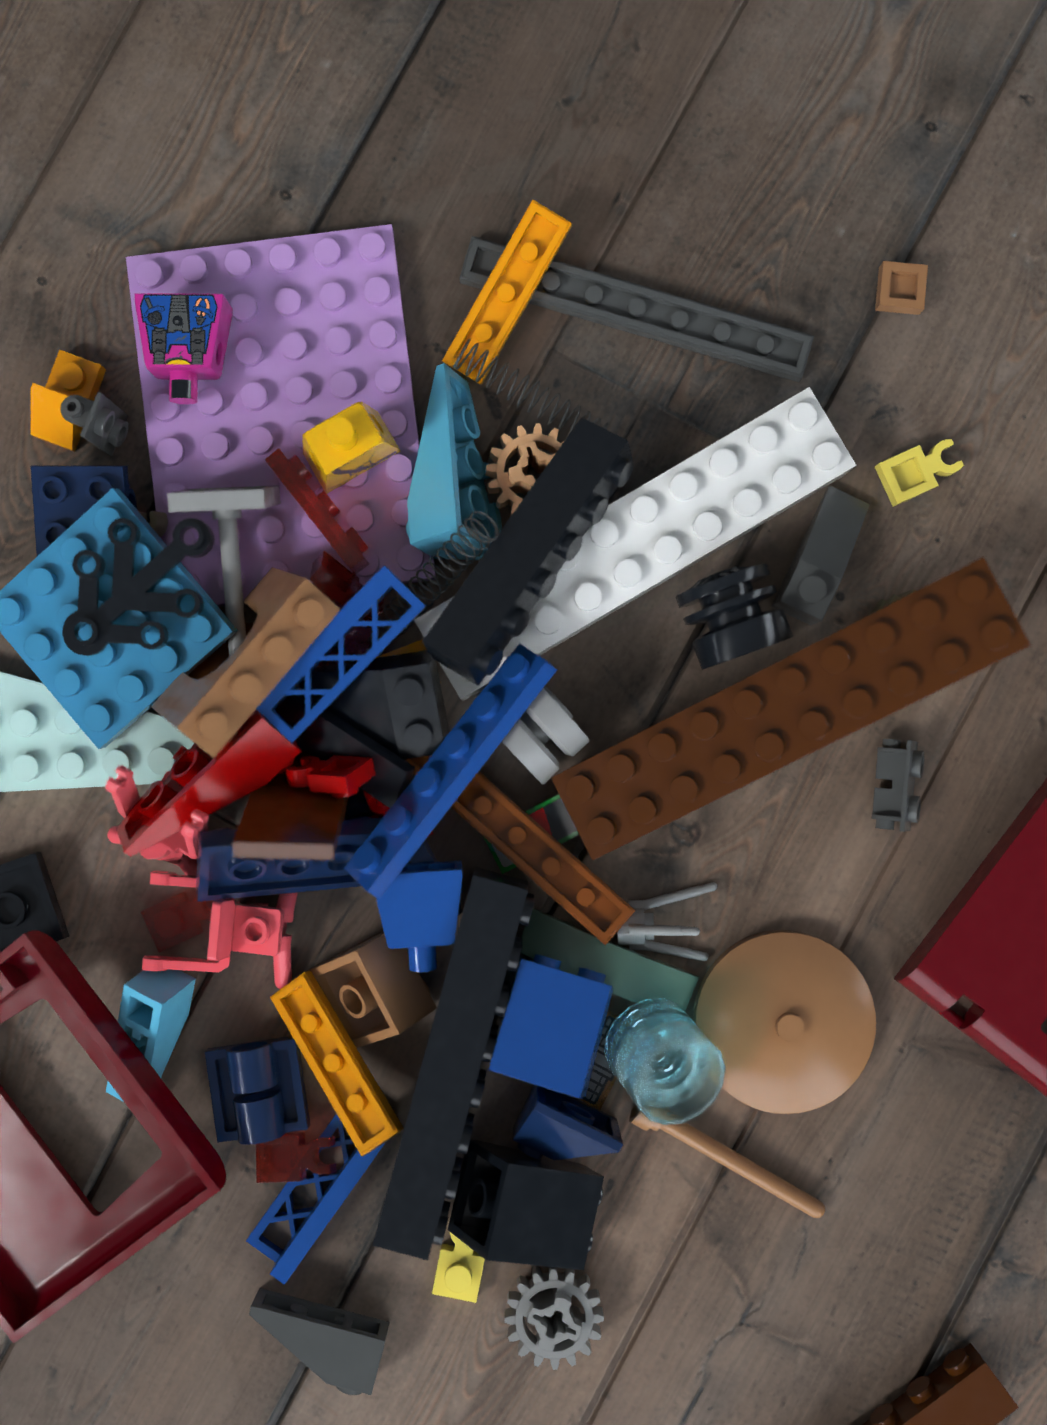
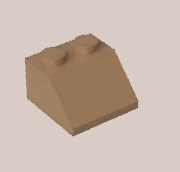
(374, 990)

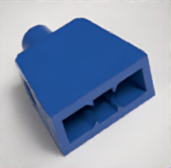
(422, 910)

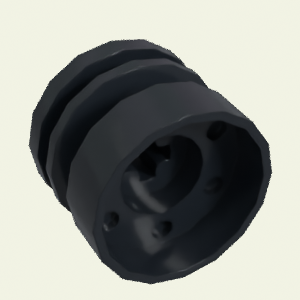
(733, 615)

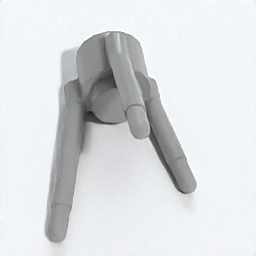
(641, 927)

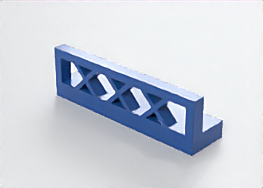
(333, 635)
(316, 1217)

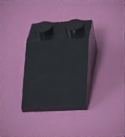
(392, 702)

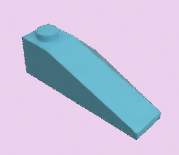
(449, 473)

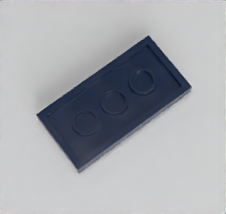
(230, 877)

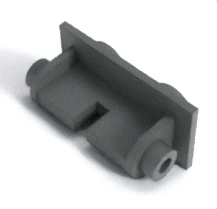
(101, 420)
(902, 768)

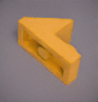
(68, 377)

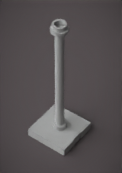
(226, 507)

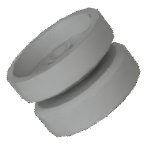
(541, 722)

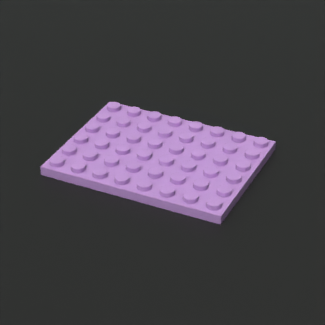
(306, 339)

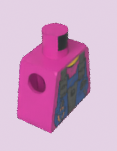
(184, 339)

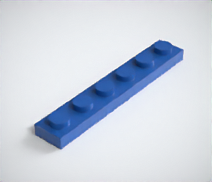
(449, 770)

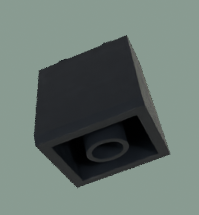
(525, 1207)

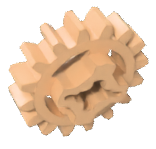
(516, 478)

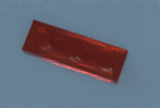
(319, 509)

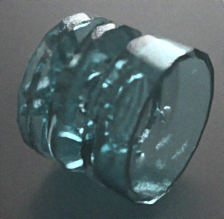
(664, 1061)

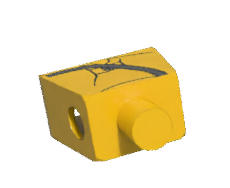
(347, 445)

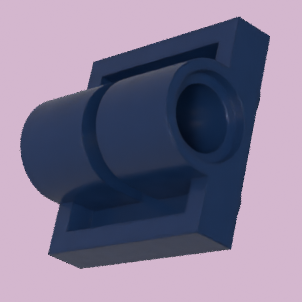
(68, 492)
(257, 1090)

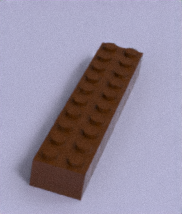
(792, 708)

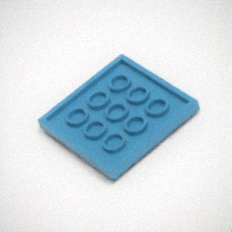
(124, 680)

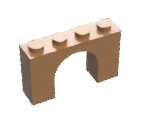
(287, 622)

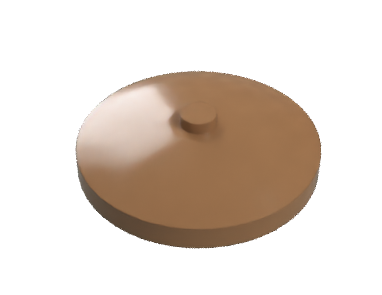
(787, 1020)

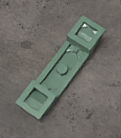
(628, 972)

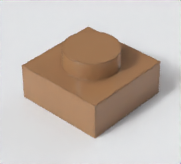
(901, 287)

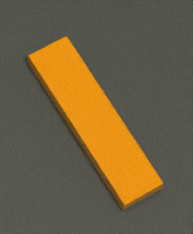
(509, 288)
(336, 1063)

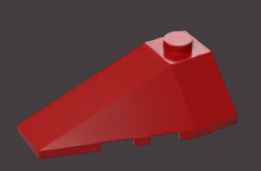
(207, 783)

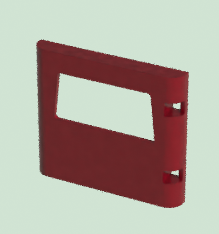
(995, 950)
(49, 1230)

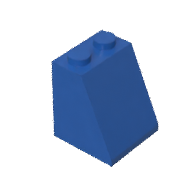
(552, 1026)

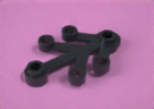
(131, 590)

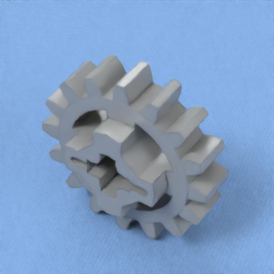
(568, 1330)

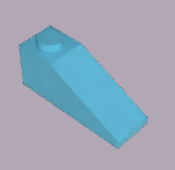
(154, 1014)

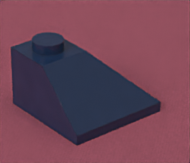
(564, 1127)

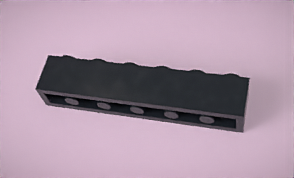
(530, 552)

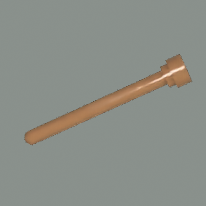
(734, 1162)

